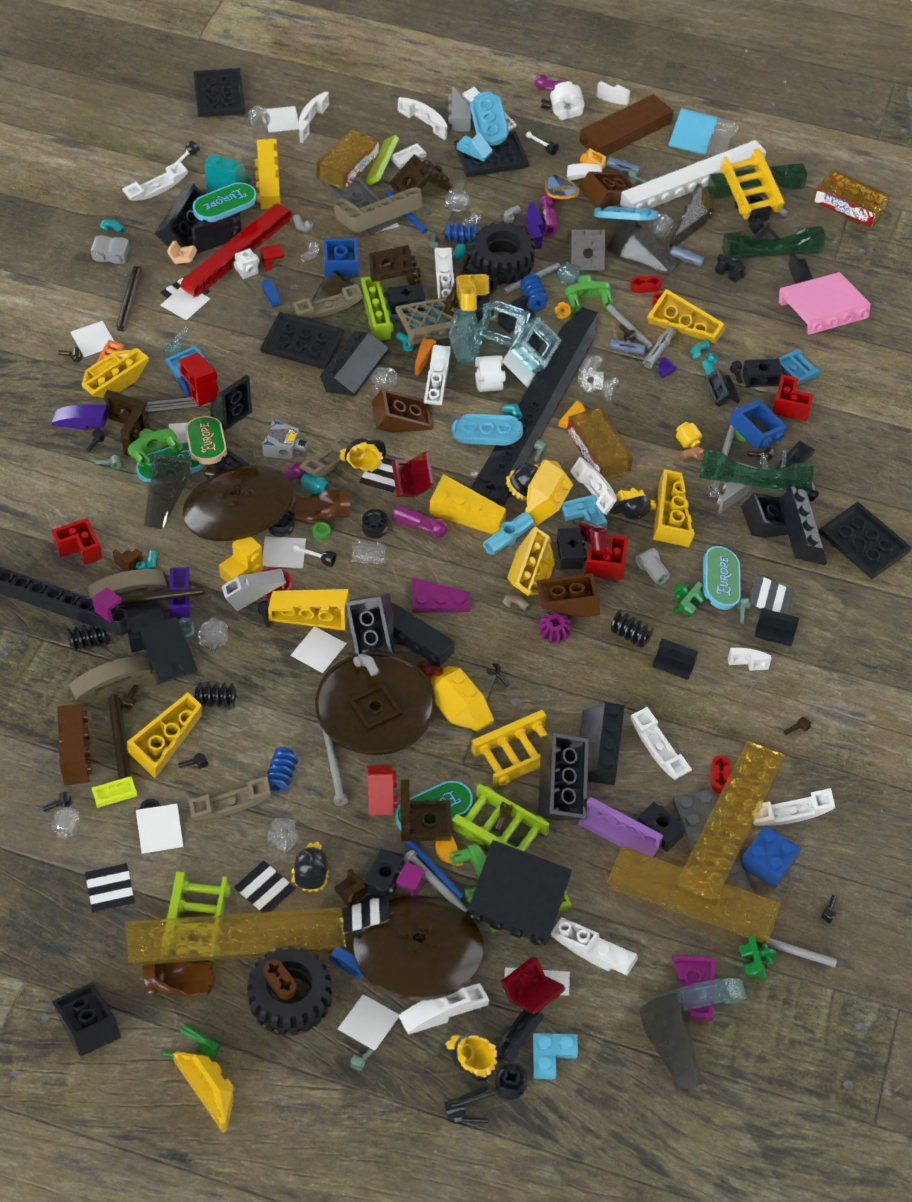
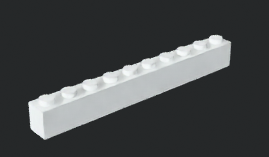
(685, 179)

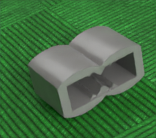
(110, 249)

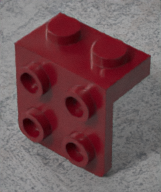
(413, 475)
(530, 987)

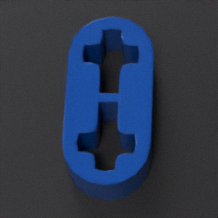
(270, 292)
(345, 961)

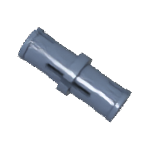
(622, 165)
(687, 256)
(627, 347)

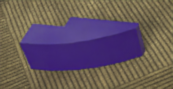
(534, 225)
(81, 416)
(179, 580)

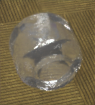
(259, 117)
(457, 200)
(661, 226)
(384, 378)
(66, 822)

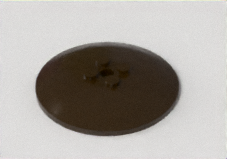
(220, 515)
(350, 691)
(423, 969)

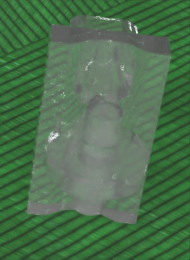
(368, 553)

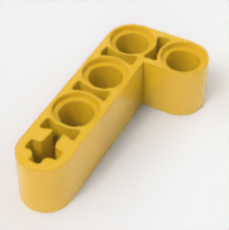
(469, 287)

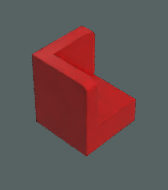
(271, 253)

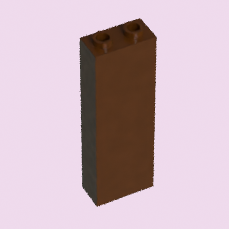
(626, 125)

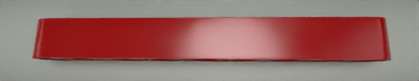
(223, 260)

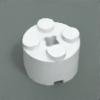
(567, 100)
(489, 373)

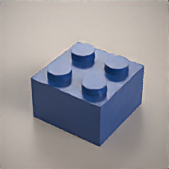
(341, 256)
(770, 856)

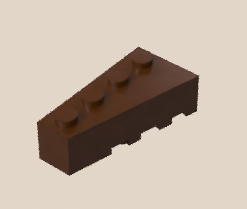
(72, 743)

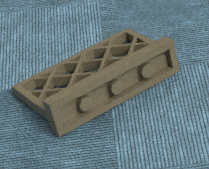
(434, 332)

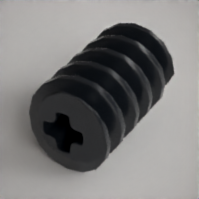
(631, 630)
(87, 637)
(216, 694)

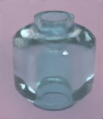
(568, 273)

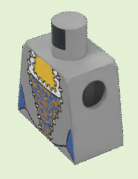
(282, 441)

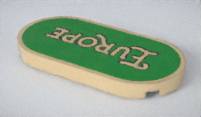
(206, 440)

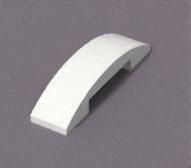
(316, 105)
(412, 107)
(158, 185)
(595, 483)
(657, 744)
(796, 810)

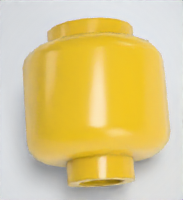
(688, 435)

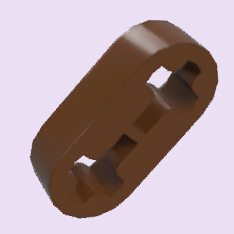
(275, 982)

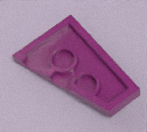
(434, 597)
(692, 971)

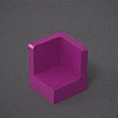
(104, 602)
(411, 878)

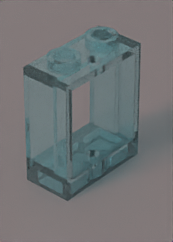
(521, 315)
(465, 336)
(523, 349)

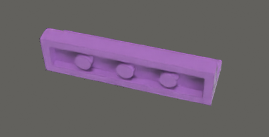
(620, 830)

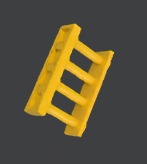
(763, 174)
(501, 737)

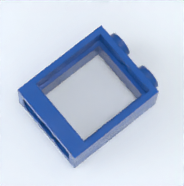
(741, 422)

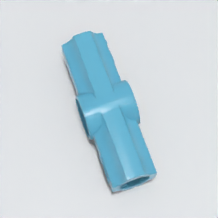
(508, 533)

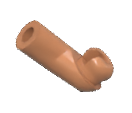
(695, 452)

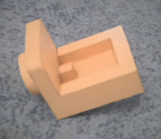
(181, 254)

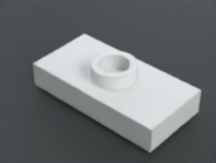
(401, 157)

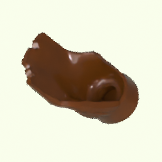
(325, 506)
(178, 979)

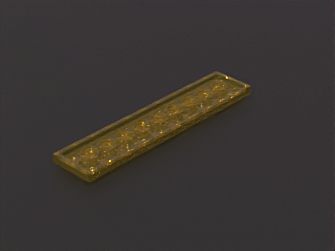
(729, 823)
(232, 935)

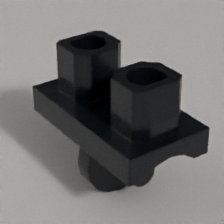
(732, 264)

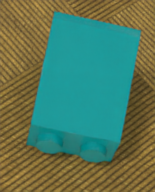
(223, 172)

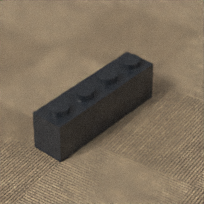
(421, 637)

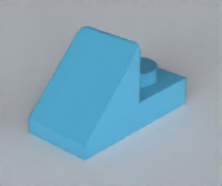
(475, 147)

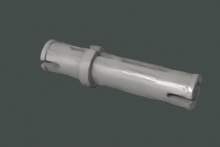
(663, 342)

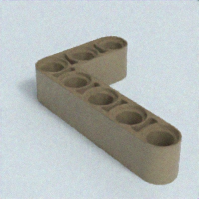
(378, 212)

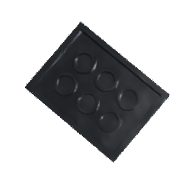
(219, 92)
(504, 157)
(302, 340)
(865, 540)

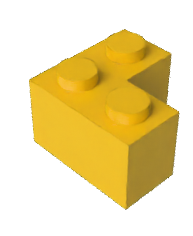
(245, 560)

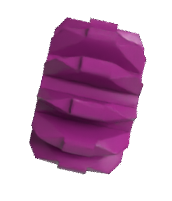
(554, 627)

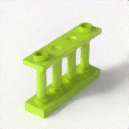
(482, 835)
(182, 886)

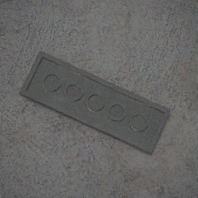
(359, 195)
(693, 812)

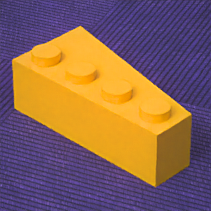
(267, 173)
(685, 318)
(465, 506)
(672, 515)
(310, 607)
(162, 737)

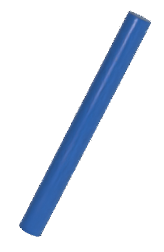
(411, 217)
(435, 870)

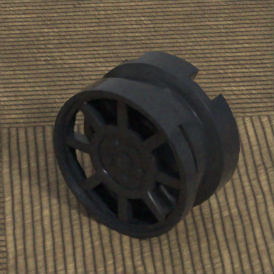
(374, 525)
(283, 526)
(511, 1079)

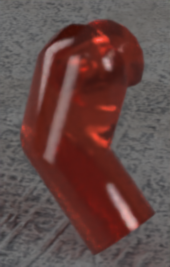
(431, 669)

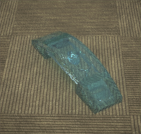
(711, 992)

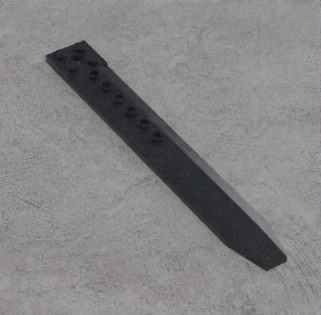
(539, 405)

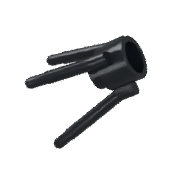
(455, 1107)

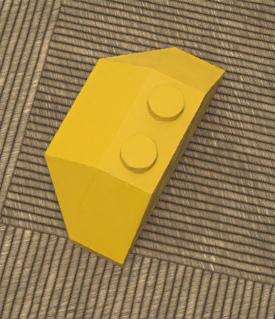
(114, 372)
(547, 491)
(532, 562)
(460, 699)
(208, 1085)

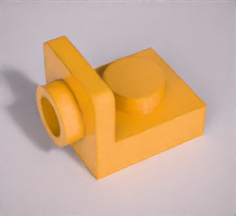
(593, 157)

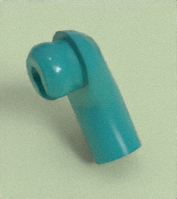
(106, 223)
(459, 251)
(404, 338)
(696, 348)
(709, 362)
(512, 409)
(150, 563)

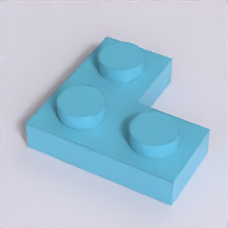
(585, 508)
(548, 1048)

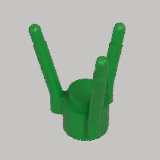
(206, 1047)

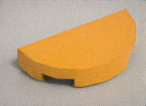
(576, 408)
(444, 848)

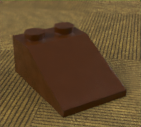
(605, 187)
(400, 412)
(570, 595)

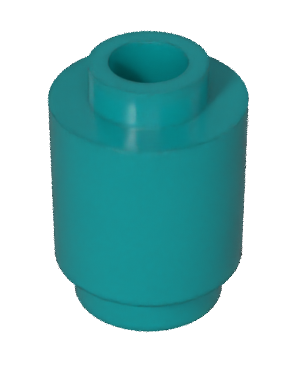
(314, 484)

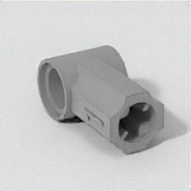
(650, 561)

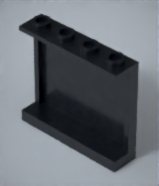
(519, 893)

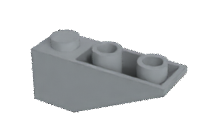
(458, 112)
(732, 493)
(250, 587)

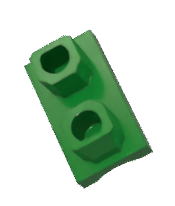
(694, 593)
(752, 949)

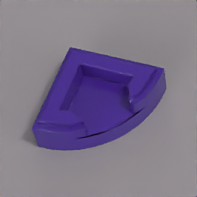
(665, 368)

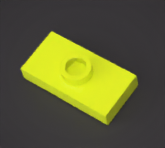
(114, 791)

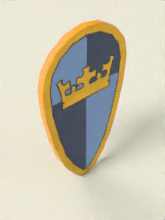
(560, 187)

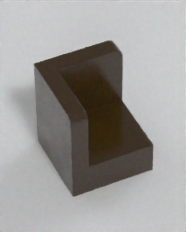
(334, 284)
(351, 889)

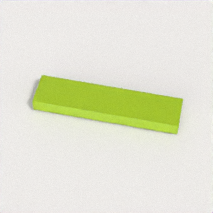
(382, 160)

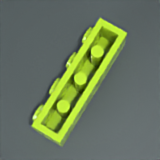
(376, 309)

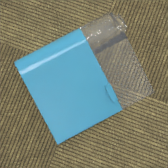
(702, 133)

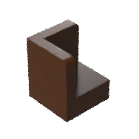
(128, 559)

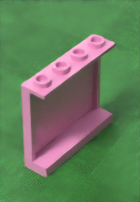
(826, 302)

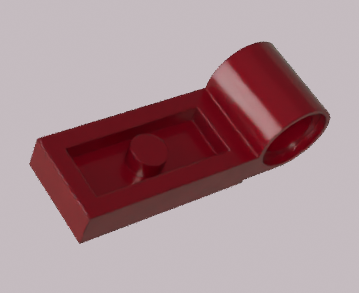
(594, 534)

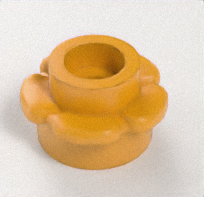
(567, 310)

